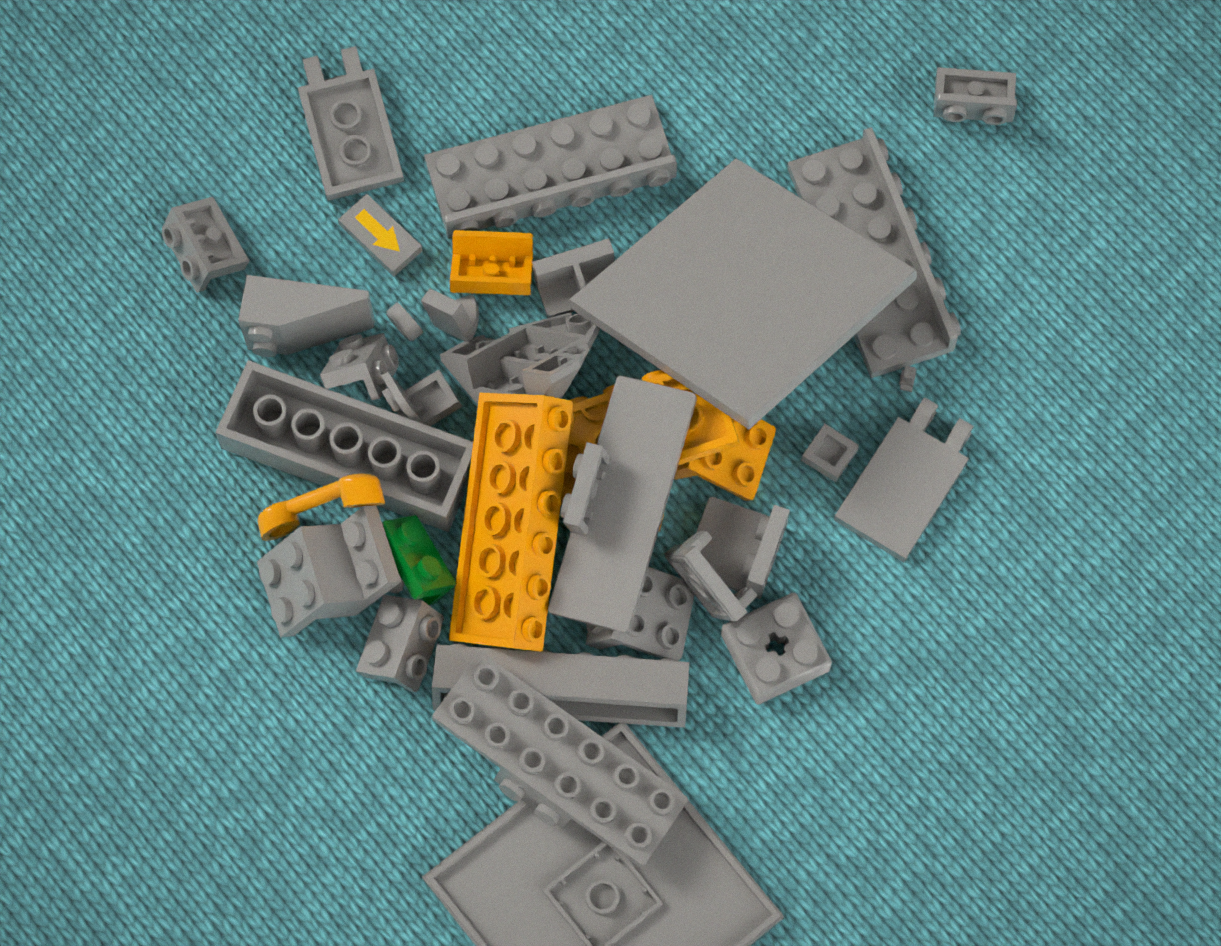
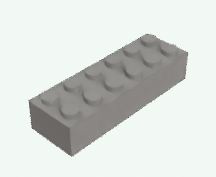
(334, 435)

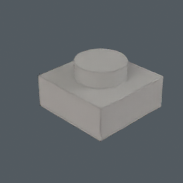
(830, 452)

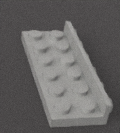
(551, 166)
(862, 194)

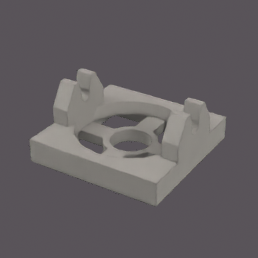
(705, 581)

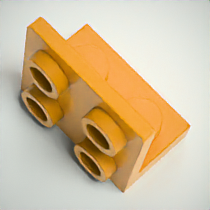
(736, 468)

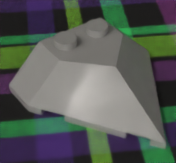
(527, 360)

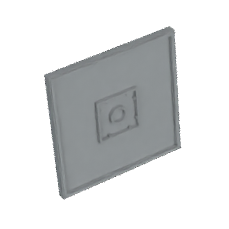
(743, 292)
(569, 888)

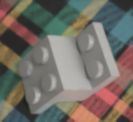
(328, 571)

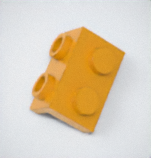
(491, 262)

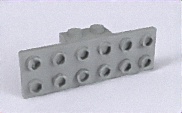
(620, 503)
(558, 761)

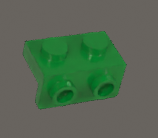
(418, 559)

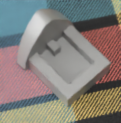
(452, 316)

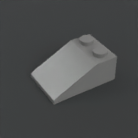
(299, 315)

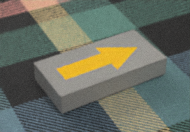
(380, 235)

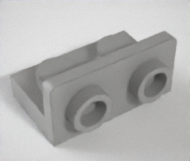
(203, 242)

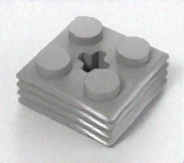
(765, 671)

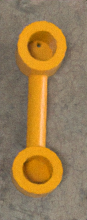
(354, 490)

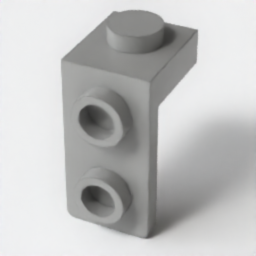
(423, 402)

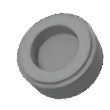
(404, 322)

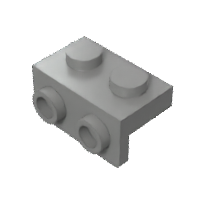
(975, 95)
(361, 360)
(400, 642)

